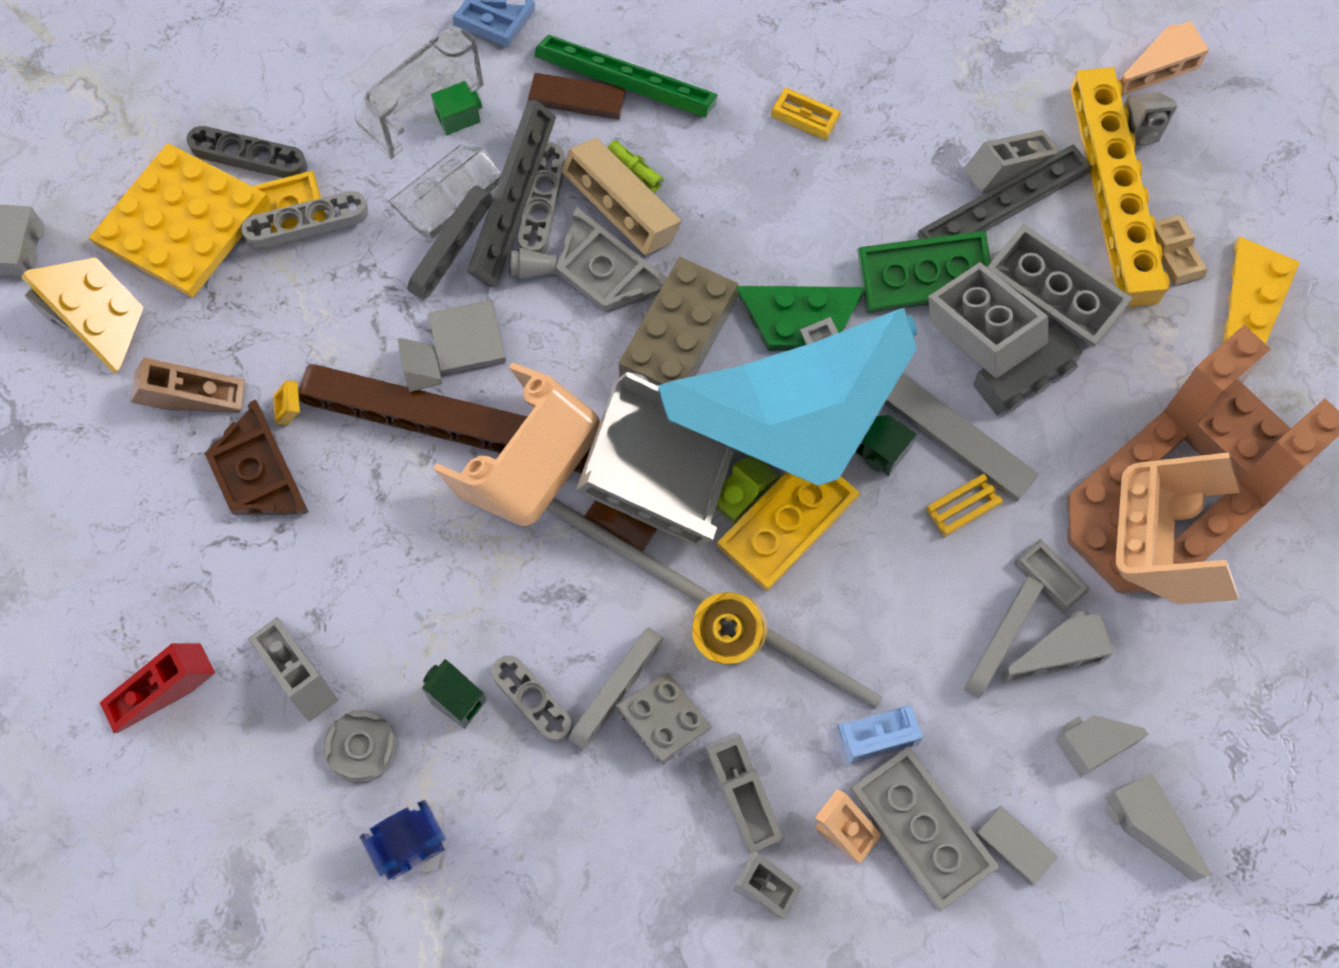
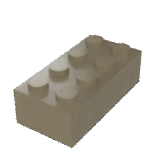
(680, 324)

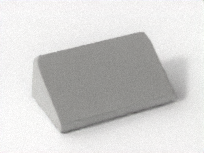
(419, 364)

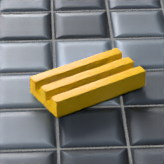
(802, 117)
(987, 491)

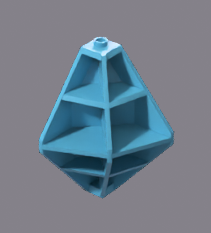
(801, 405)

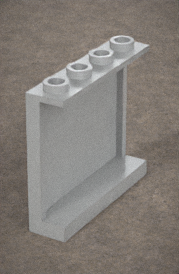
(653, 465)

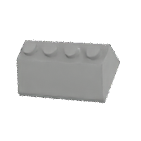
(1060, 285)

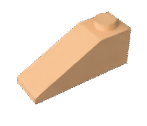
(1170, 55)

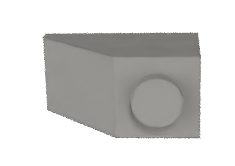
(1096, 741)

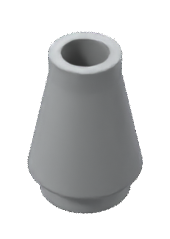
(529, 264)

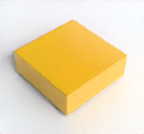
(286, 403)

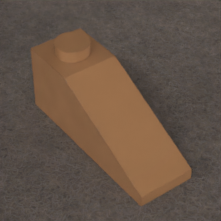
(185, 388)

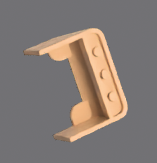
(535, 459)
(1150, 503)

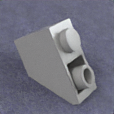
(1149, 116)

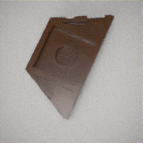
(253, 469)

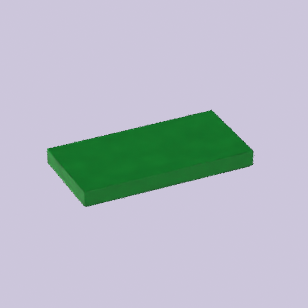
(911, 270)

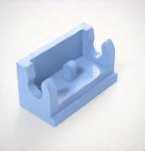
(880, 734)

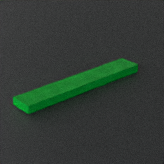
(626, 75)

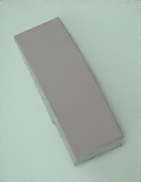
(743, 792)

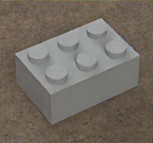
(988, 319)

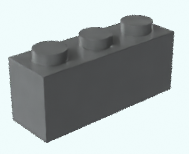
(1031, 374)

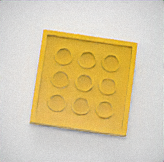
(179, 219)

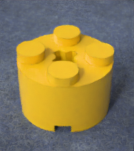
(709, 628)

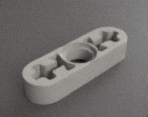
(555, 712)

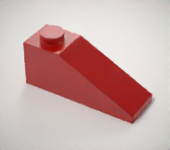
(157, 684)

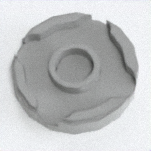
(360, 746)

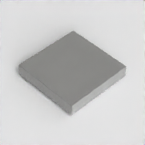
(466, 337)

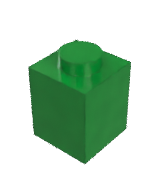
(456, 107)

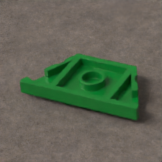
(784, 310)

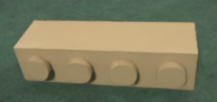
(621, 196)

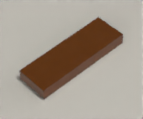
(577, 95)

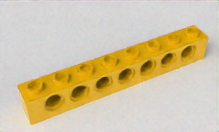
(1098, 109)

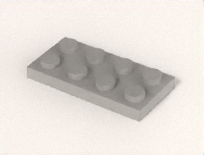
(924, 828)

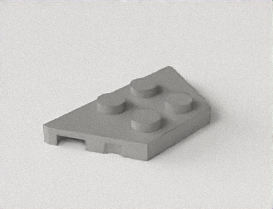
(604, 266)

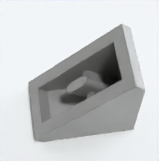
(767, 886)

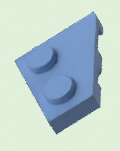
(493, 19)

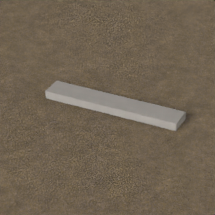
(960, 438)

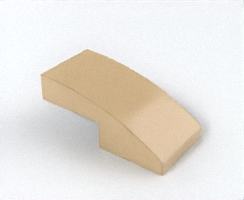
(1178, 251)

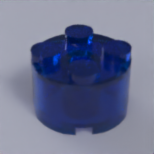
(403, 840)

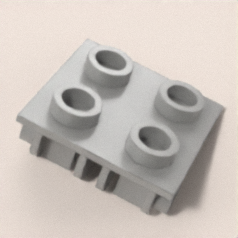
(663, 717)

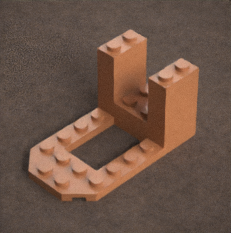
(1214, 417)

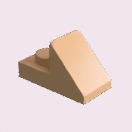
(847, 826)

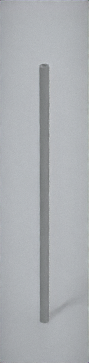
(700, 594)

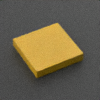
(289, 192)

